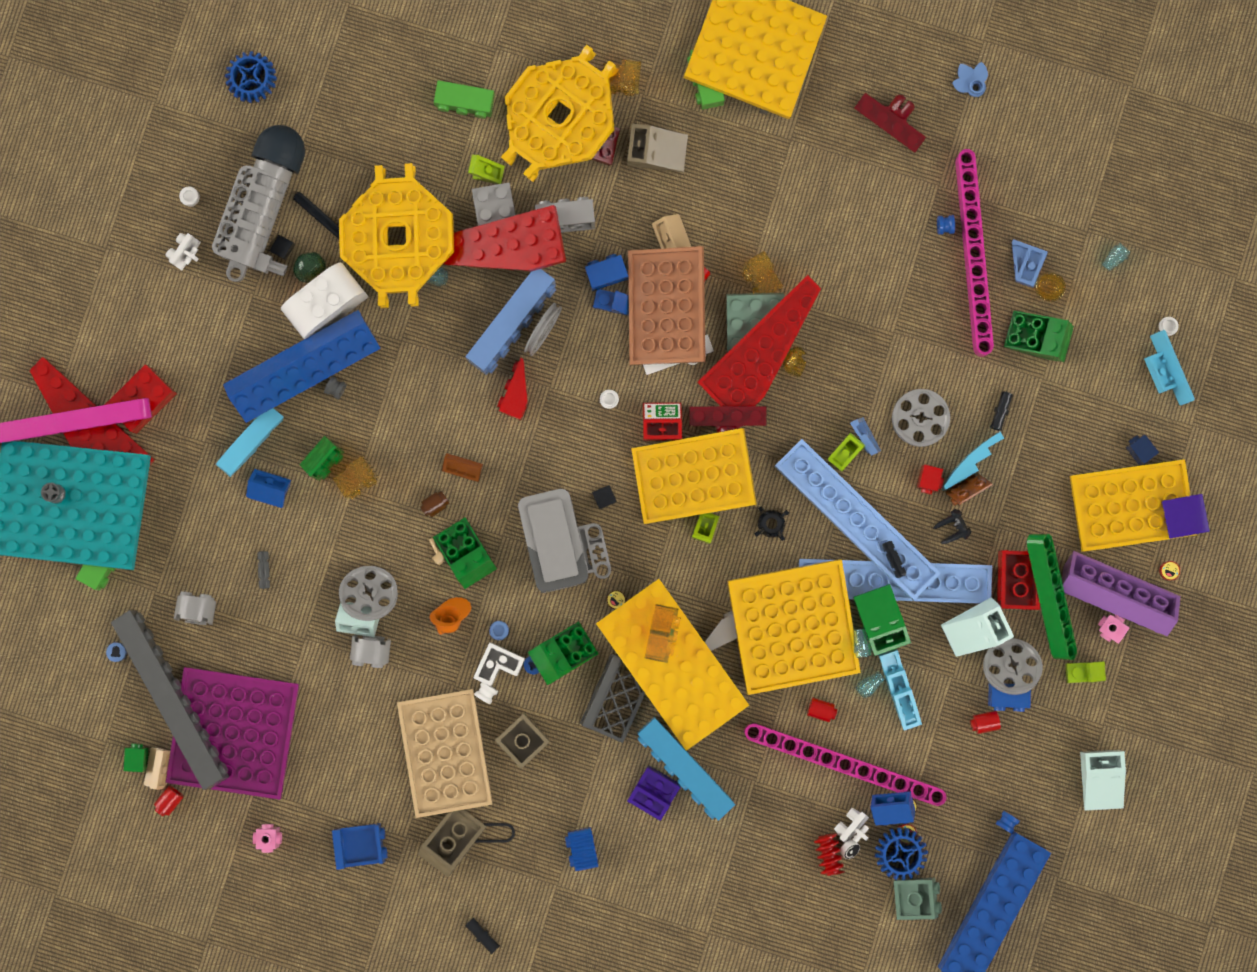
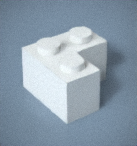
(496, 659)

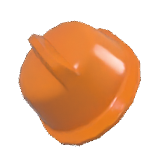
(450, 614)

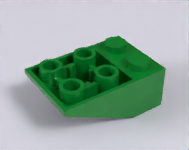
(1039, 335)
(322, 458)
(464, 553)
(882, 619)
(563, 653)

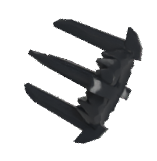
(765, 515)
(963, 531)

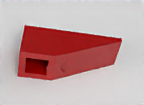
(516, 397)

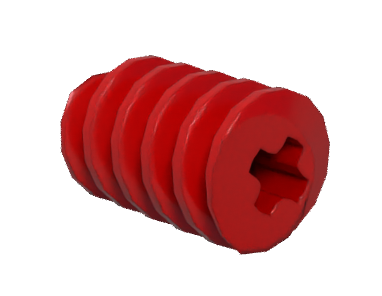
(829, 855)

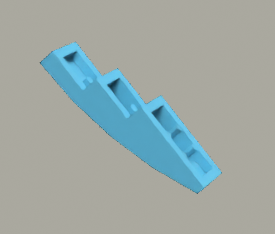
(249, 441)
(967, 465)
(900, 689)

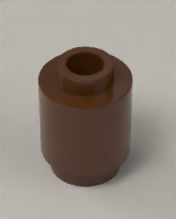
(434, 504)

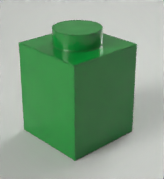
(136, 758)

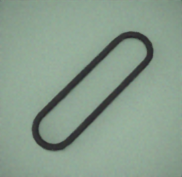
(498, 841)

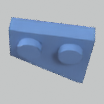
(1027, 262)
(866, 436)

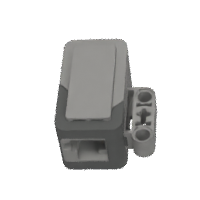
(557, 543)

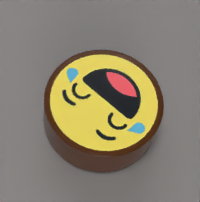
(615, 599)

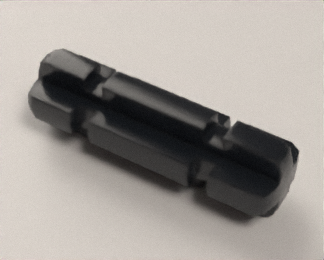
(894, 559)

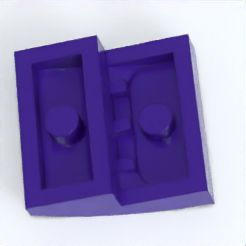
(1186, 516)
(654, 793)

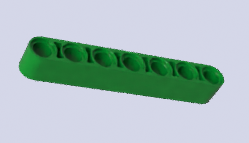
(1051, 596)

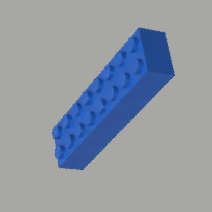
(301, 366)
(995, 906)

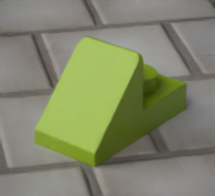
(486, 170)
(846, 452)
(1085, 672)

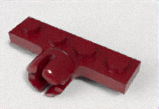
(892, 119)
(728, 417)

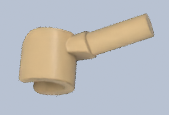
(438, 558)

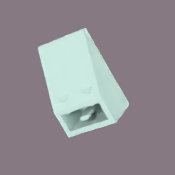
(977, 628)
(1103, 779)

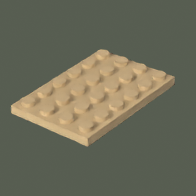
(444, 753)

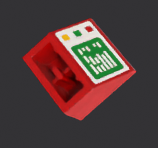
(662, 421)

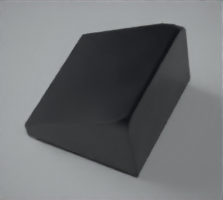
(282, 247)
(604, 497)

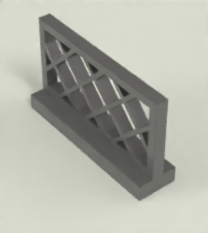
(599, 696)

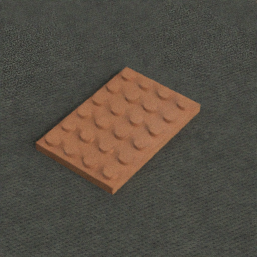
(666, 306)

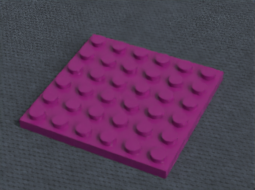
(247, 724)

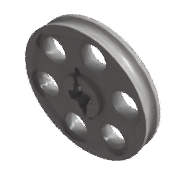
(543, 329)
(927, 410)
(363, 599)
(1007, 672)

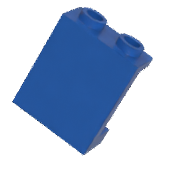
(359, 845)

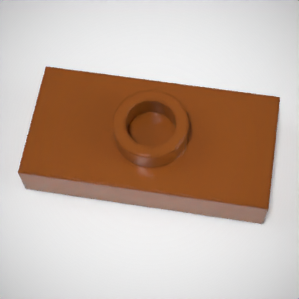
(462, 467)

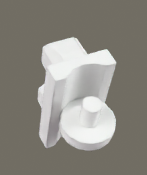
(185, 251)
(846, 833)

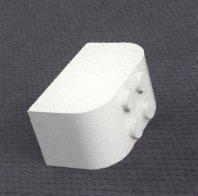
(324, 300)

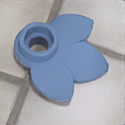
(969, 77)

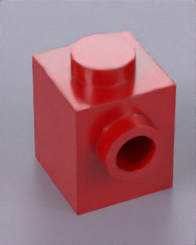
(930, 479)

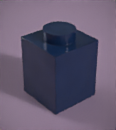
(1141, 449)

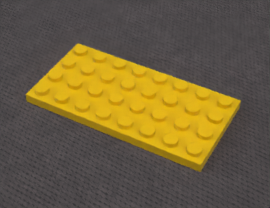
(688, 690)

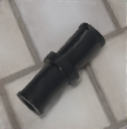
(1001, 411)
(482, 935)

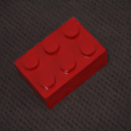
(142, 385)
(1016, 581)

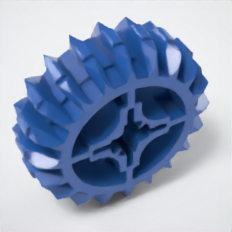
(255, 70)
(908, 869)

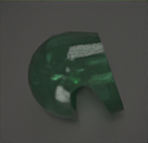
(309, 266)

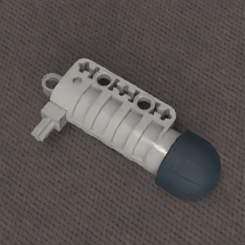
(278, 155)

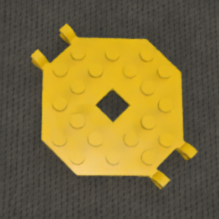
(538, 92)
(365, 235)

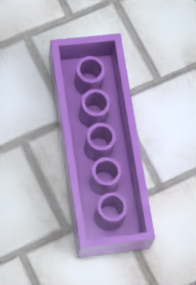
(1120, 593)

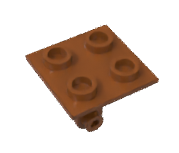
(967, 489)

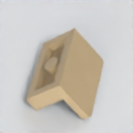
(671, 232)
(157, 768)

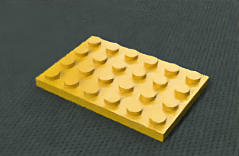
(694, 476)
(1126, 503)

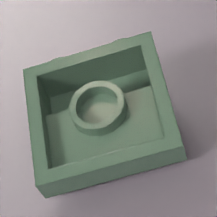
(917, 898)

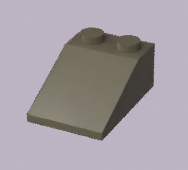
(451, 841)

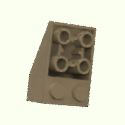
(656, 148)

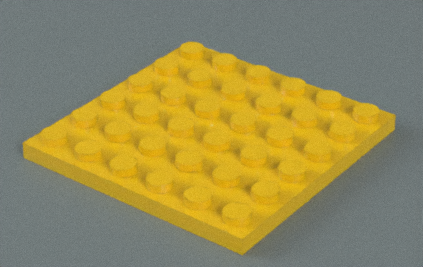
(756, 51)
(793, 626)

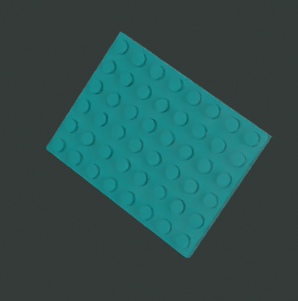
(95, 520)

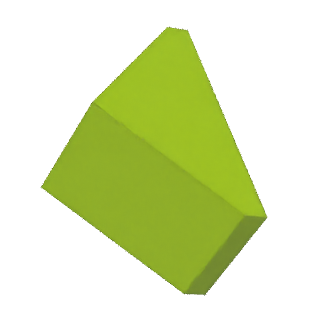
(705, 527)

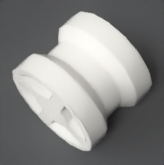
(486, 693)

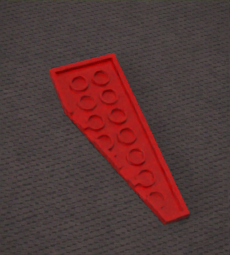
(513, 243)
(752, 364)
(65, 396)

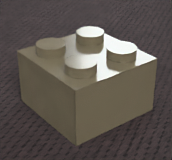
(522, 740)

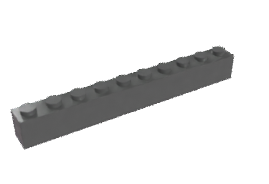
(170, 699)

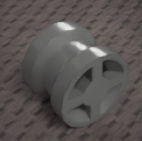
(335, 388)
(48, 491)

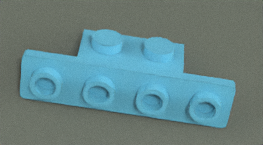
(1167, 370)

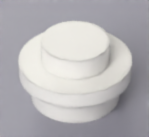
(1168, 324)
(609, 399)

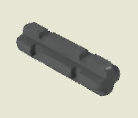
(263, 569)

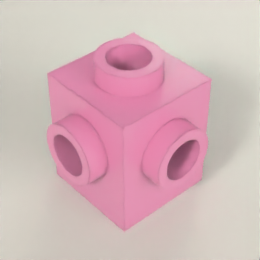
(1116, 635)
(272, 833)

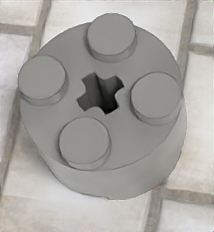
(195, 609)
(370, 651)

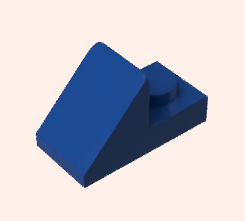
(612, 302)

